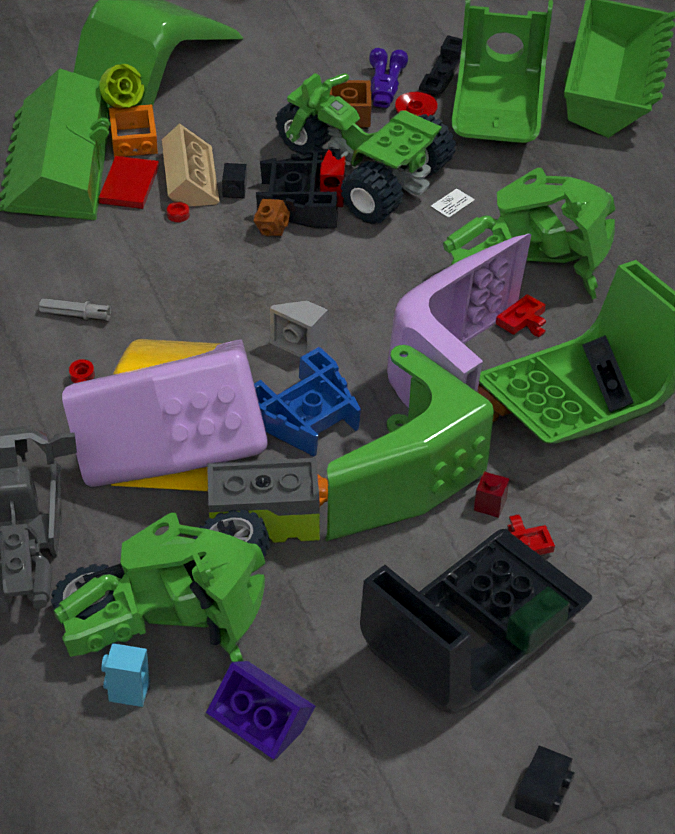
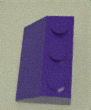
(259, 708)

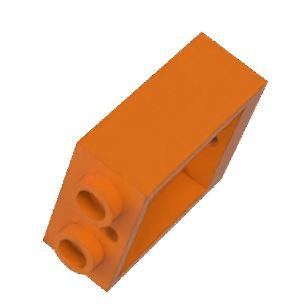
(133, 118)

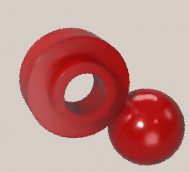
(81, 371)

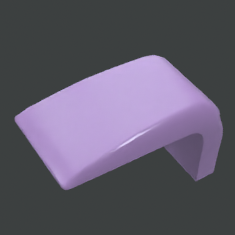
(455, 308)

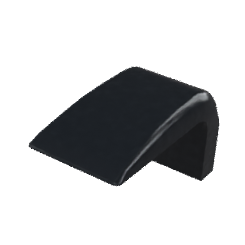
(433, 650)

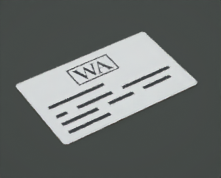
(452, 203)

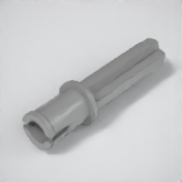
(76, 309)

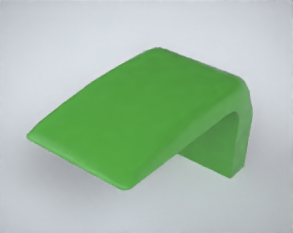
(142, 37)
(557, 388)

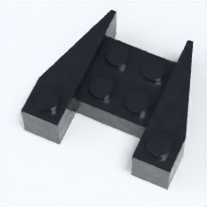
(296, 184)

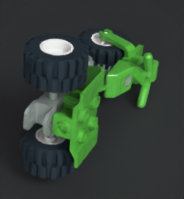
(386, 160)

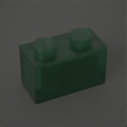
(537, 620)

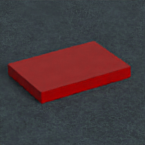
(129, 182)

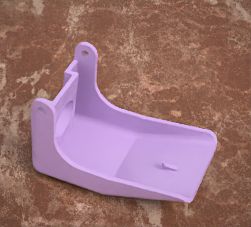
(166, 417)

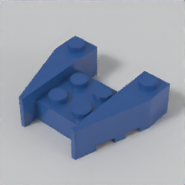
(309, 405)

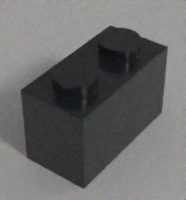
(544, 783)

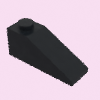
(608, 374)

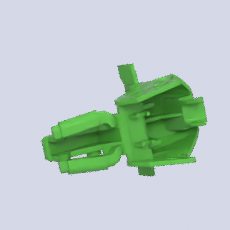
(526, 211)

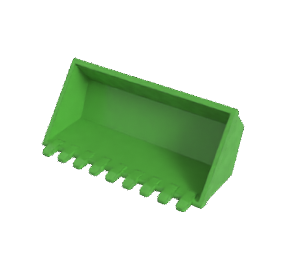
(617, 65)
(58, 149)

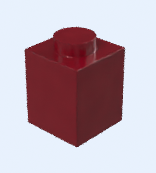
(491, 494)

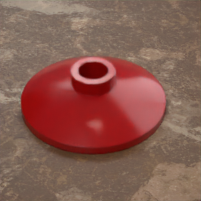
(416, 103)

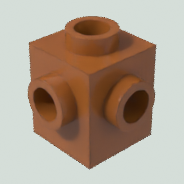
(272, 217)

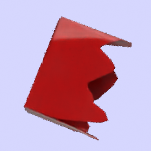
(332, 168)

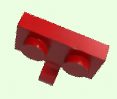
(521, 314)
(536, 538)

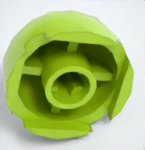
(121, 86)

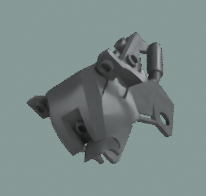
(21, 527)

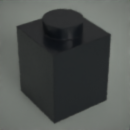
(234, 180)

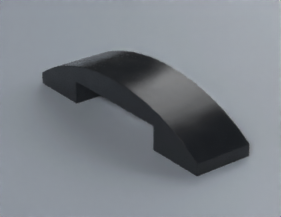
(444, 68)

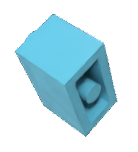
(126, 674)

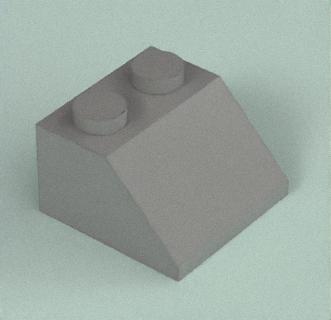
(298, 327)

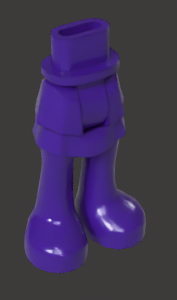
(384, 85)

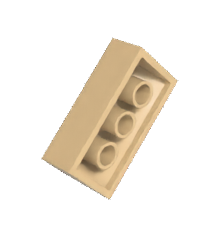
(189, 168)

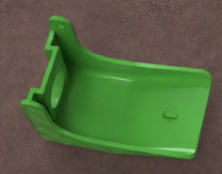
(501, 92)
(416, 464)

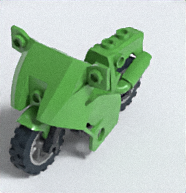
(169, 583)

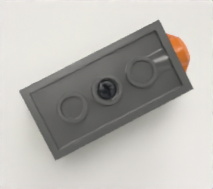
(278, 490)

